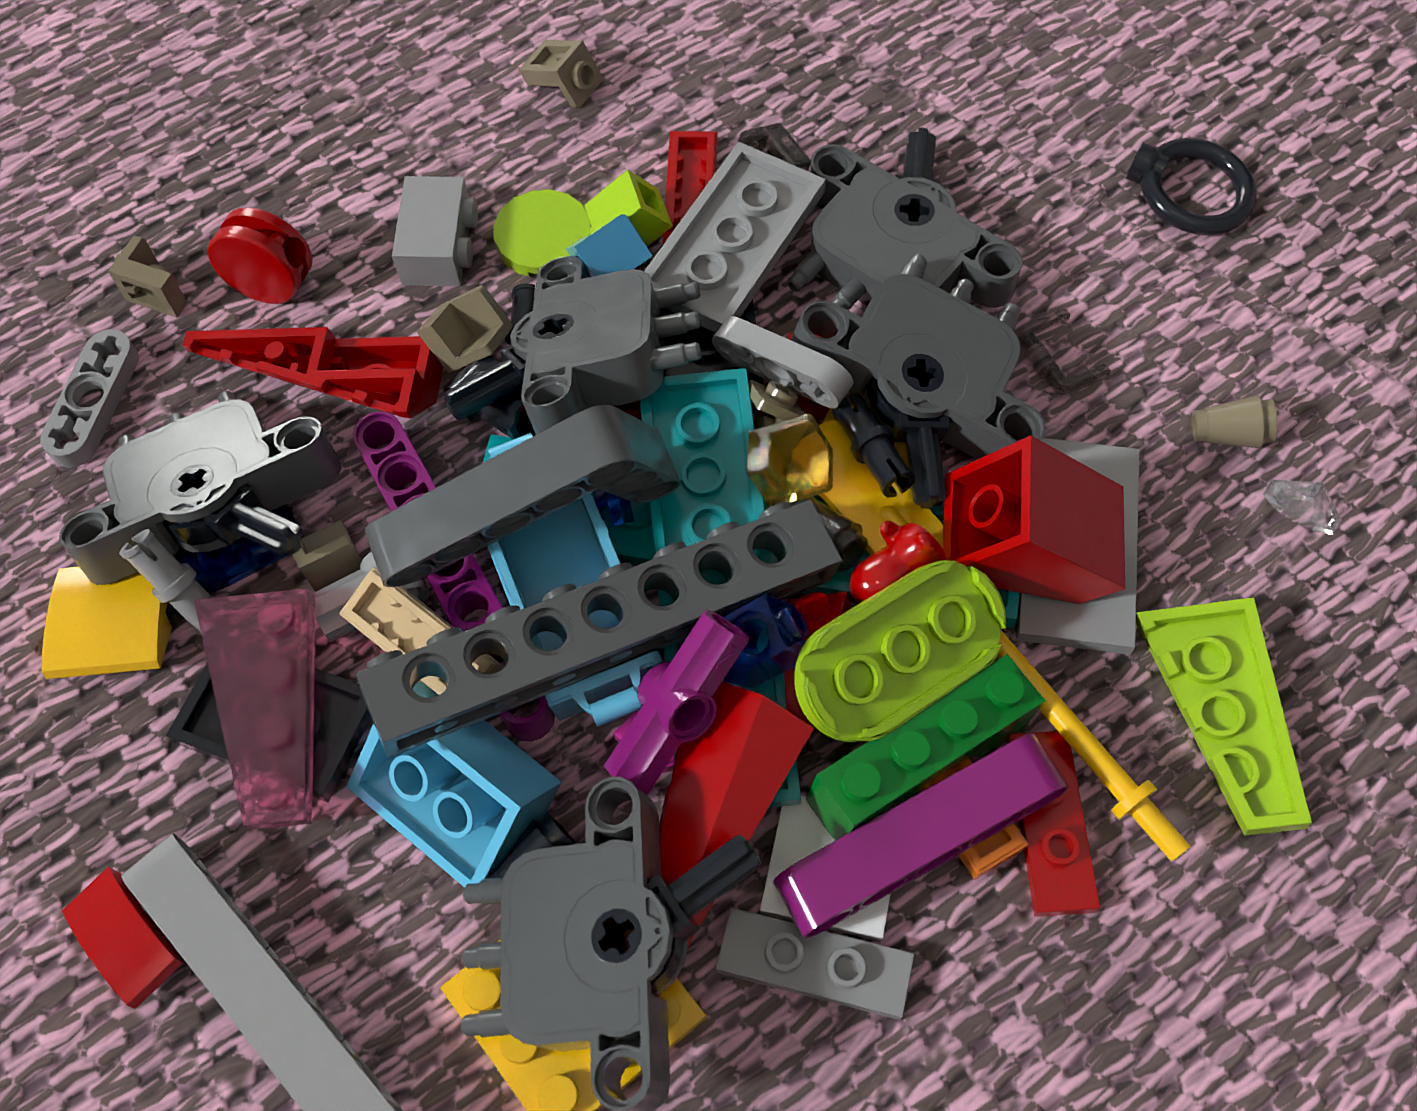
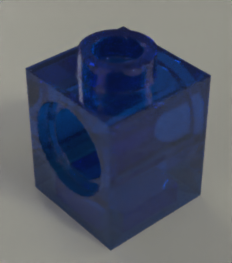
(785, 641)

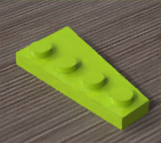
(1230, 700)

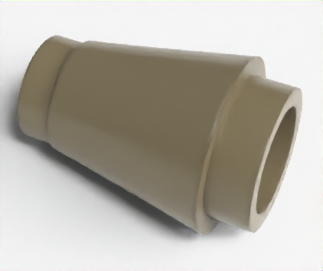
(1237, 423)

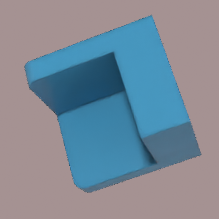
(611, 248)

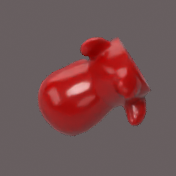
(905, 551)

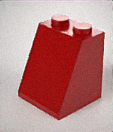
(1037, 523)

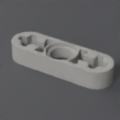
(783, 361)
(92, 420)

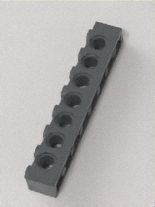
(408, 720)

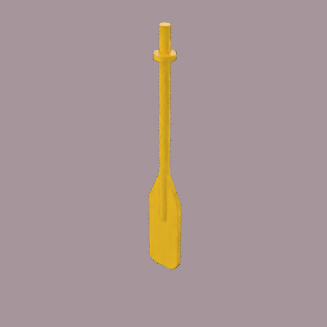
(861, 500)

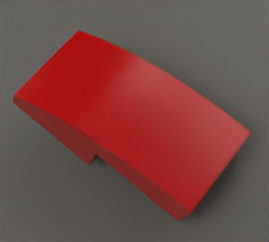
(121, 938)

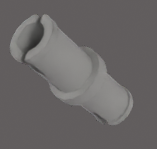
(170, 579)

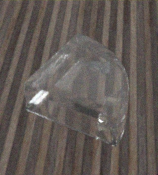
(1304, 503)

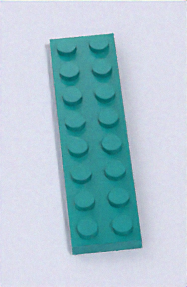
(707, 433)

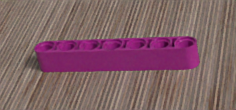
(458, 593)

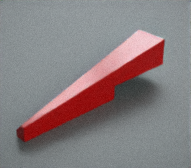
(375, 372)
(726, 779)

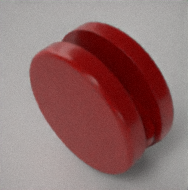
(260, 255)

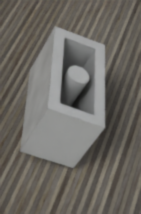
(433, 231)

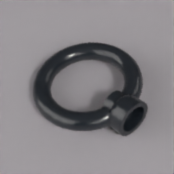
(1151, 163)

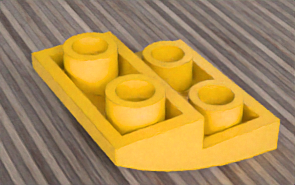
(102, 626)

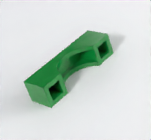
(898, 765)

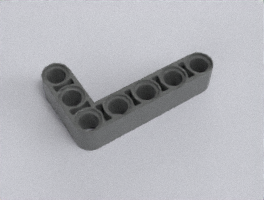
(512, 490)

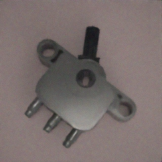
(882, 220)
(585, 345)
(928, 370)
(202, 487)
(564, 937)

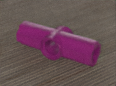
(677, 701)

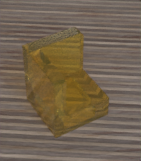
(790, 460)

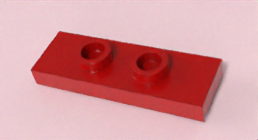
(689, 169)
(1058, 844)

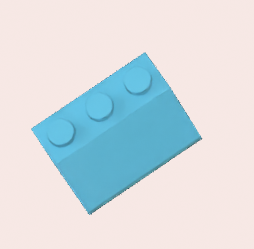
(457, 795)

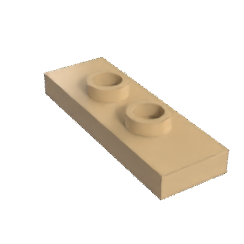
(400, 622)

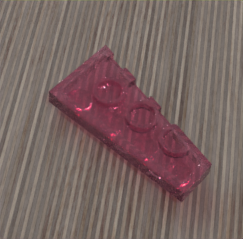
(264, 694)

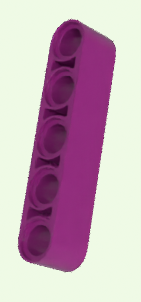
(919, 835)

